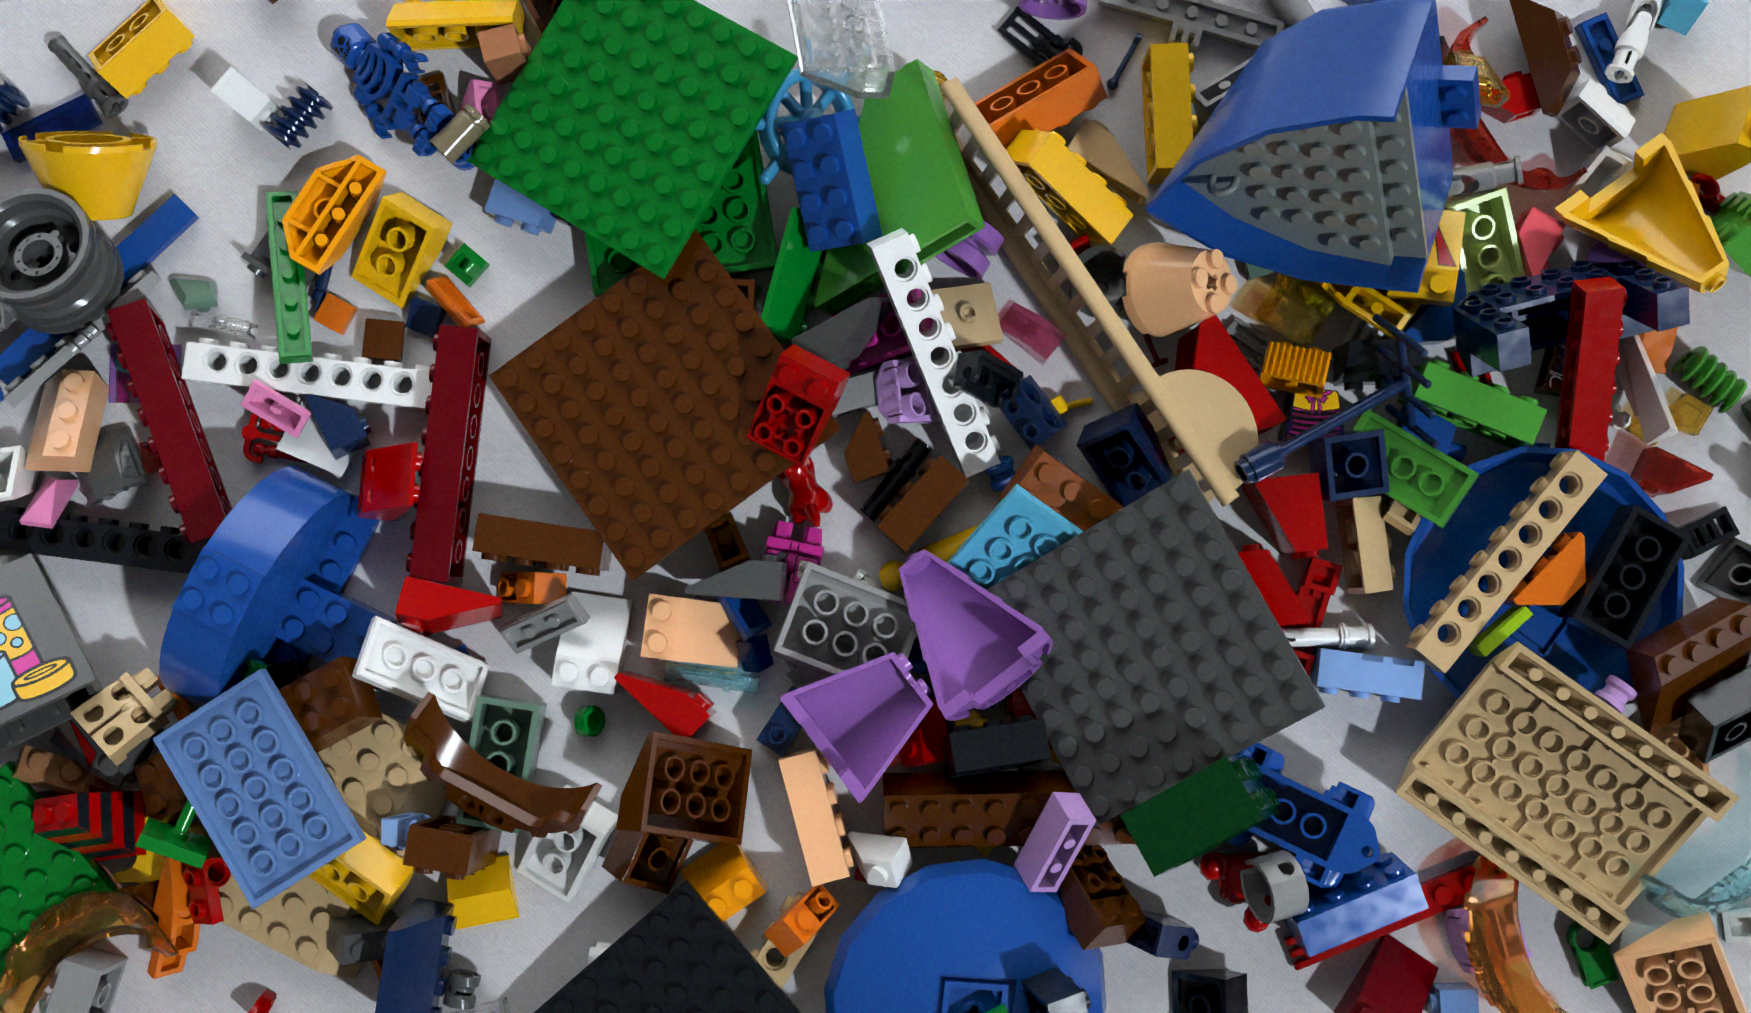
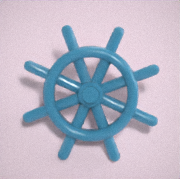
(770, 125)

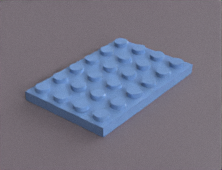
(259, 788)

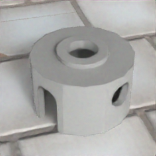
(1279, 877)

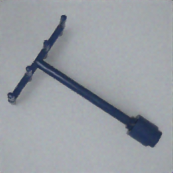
(1269, 457)

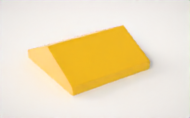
(484, 896)

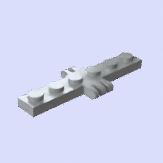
(1202, 17)
(71, 345)

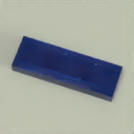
(73, 115)

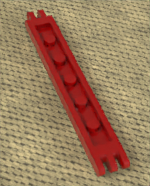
(1440, 893)

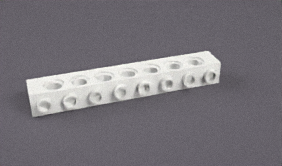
(886, 253)
(202, 359)

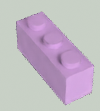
(1054, 842)

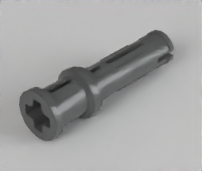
(94, 84)

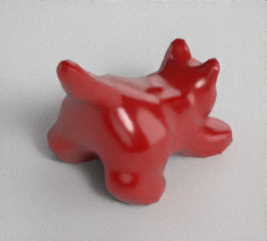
(806, 496)

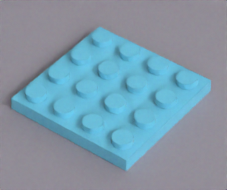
(1011, 538)

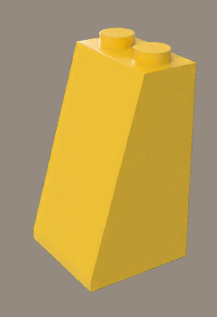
(1712, 132)

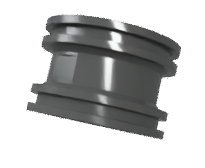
(62, 261)

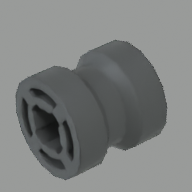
(462, 989)

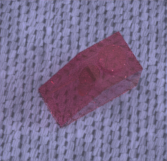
(1031, 332)

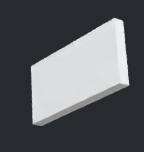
(416, 665)

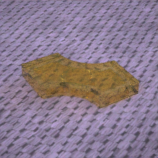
(1687, 414)

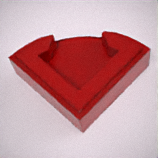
(264, 1002)

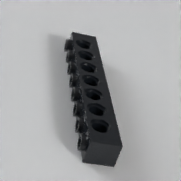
(104, 546)

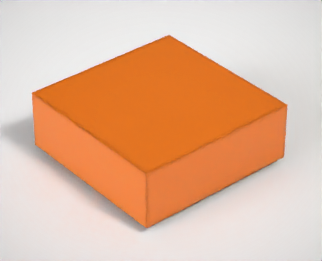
(335, 314)

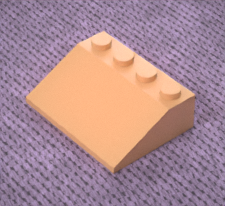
(1680, 970)

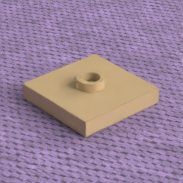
(971, 314)

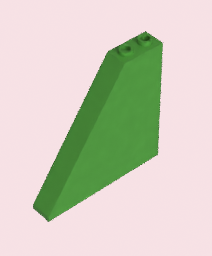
(914, 181)

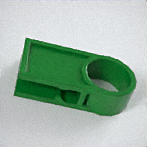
(1594, 961)

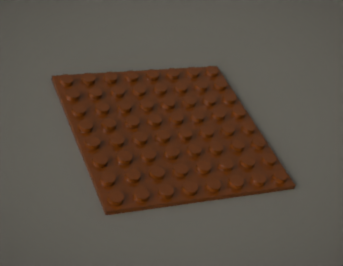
(652, 405)

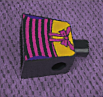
(1307, 411)

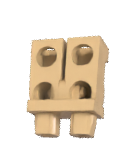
(125, 714)

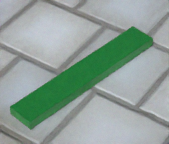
(288, 286)

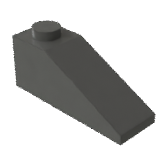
(750, 580)

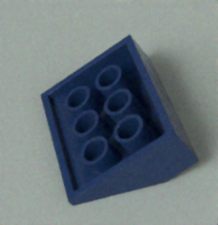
(416, 959)

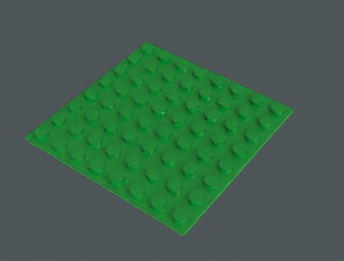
(632, 119)

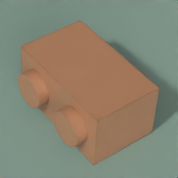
(504, 52)

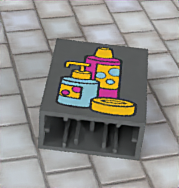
(40, 656)

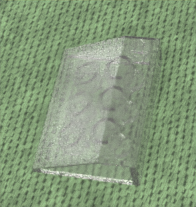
(843, 45)

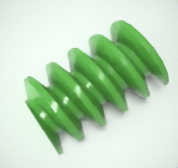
(1712, 377)

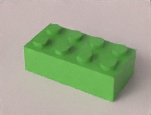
(1734, 230)
(1477, 406)

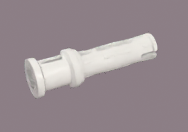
(1339, 636)

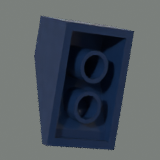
(1125, 454)

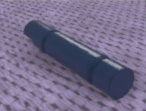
(321, 286)

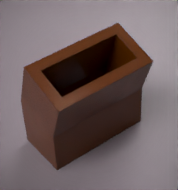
(383, 340)

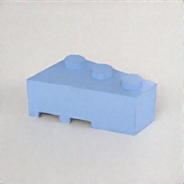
(1367, 674)

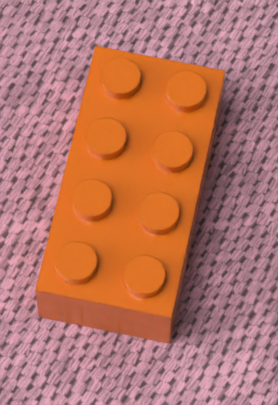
(1043, 97)

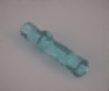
(712, 677)

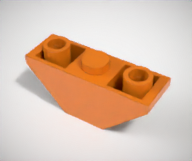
(1555, 575)

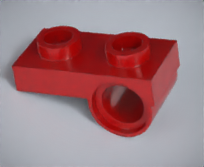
(204, 891)

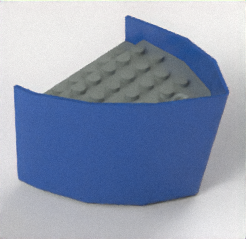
(1330, 150)

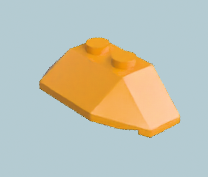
(331, 211)

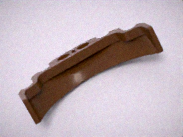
(486, 789)

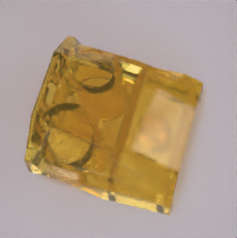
(1295, 309)

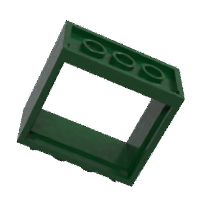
(1200, 813)

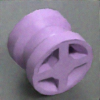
(1616, 693)

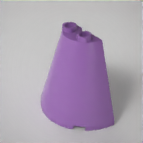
(862, 717)

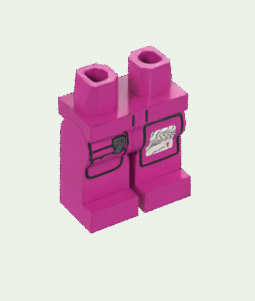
(794, 553)

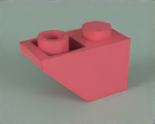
(1537, 238)

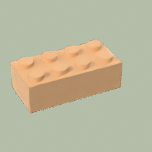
(815, 816)

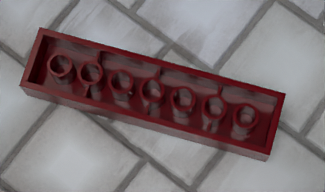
(171, 419)
(449, 454)

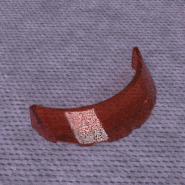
(1481, 145)

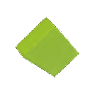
(1499, 630)

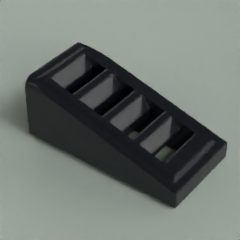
(1726, 524)

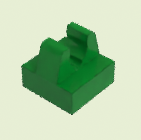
(466, 265)

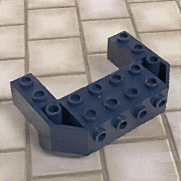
(1509, 320)

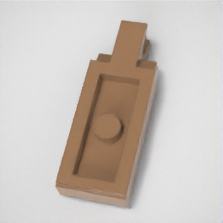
(55, 772)

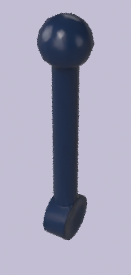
(1112, 83)

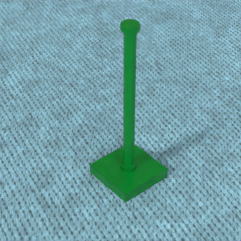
(176, 840)

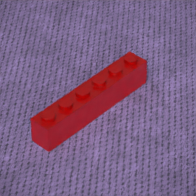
(1590, 365)

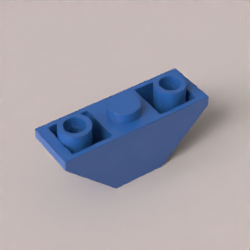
(1435, 323)

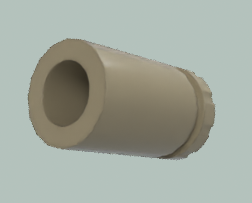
(460, 133)

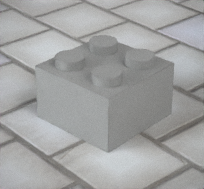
(86, 982)

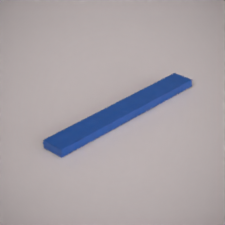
(136, 253)

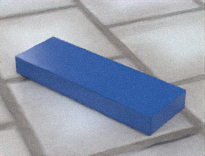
(1599, 43)

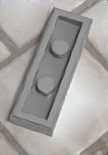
(544, 623)

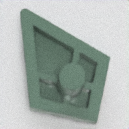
(195, 293)

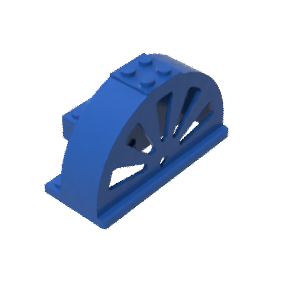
(270, 587)

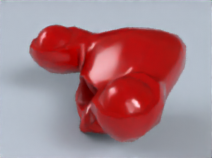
(1228, 869)

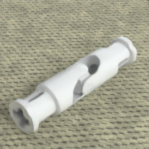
(1634, 40)

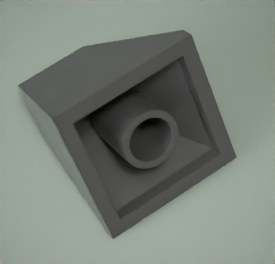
(1729, 573)

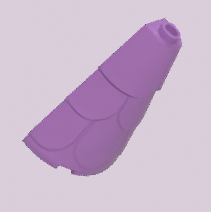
(968, 636)

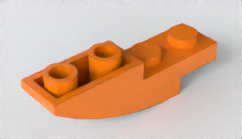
(174, 919)

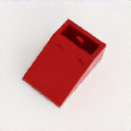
(797, 404)
(388, 481)

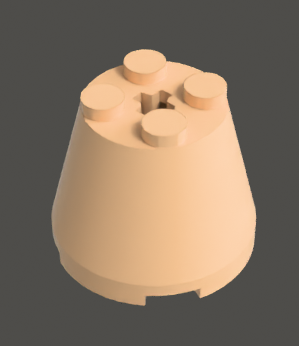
(1175, 287)

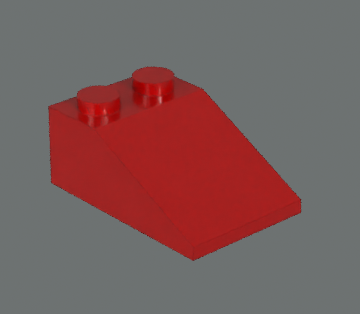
(440, 607)
(674, 706)

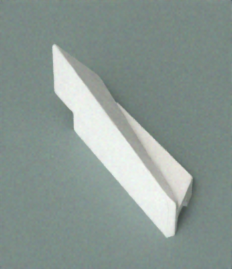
(1644, 391)

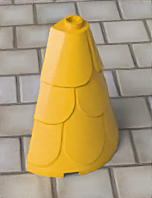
(1654, 219)

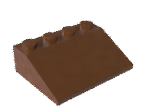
(1688, 658)
(687, 790)

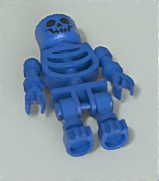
(381, 77)

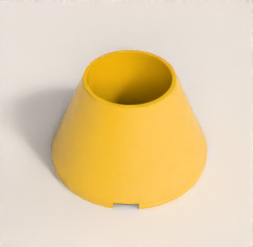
(92, 168)

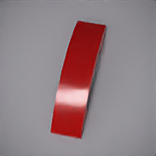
(1314, 592)

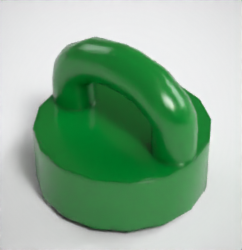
(589, 721)

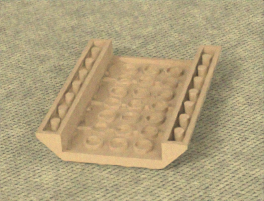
(377, 781)
(1559, 788)

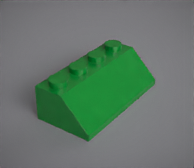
(792, 282)

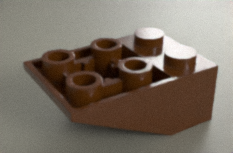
(1098, 901)

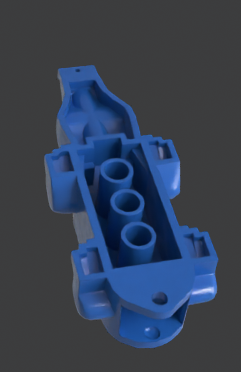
(1323, 830)

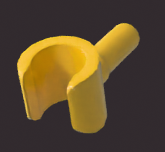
(1063, 407)

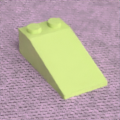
(1489, 238)

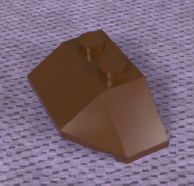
(1548, 52)

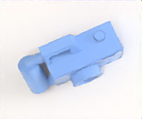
(395, 828)

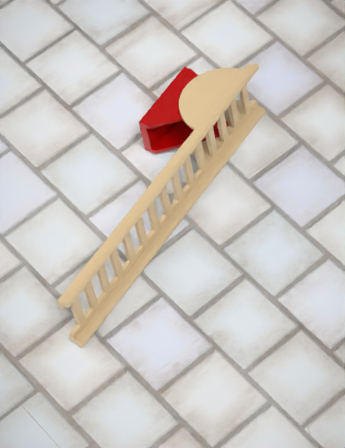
(1201, 410)

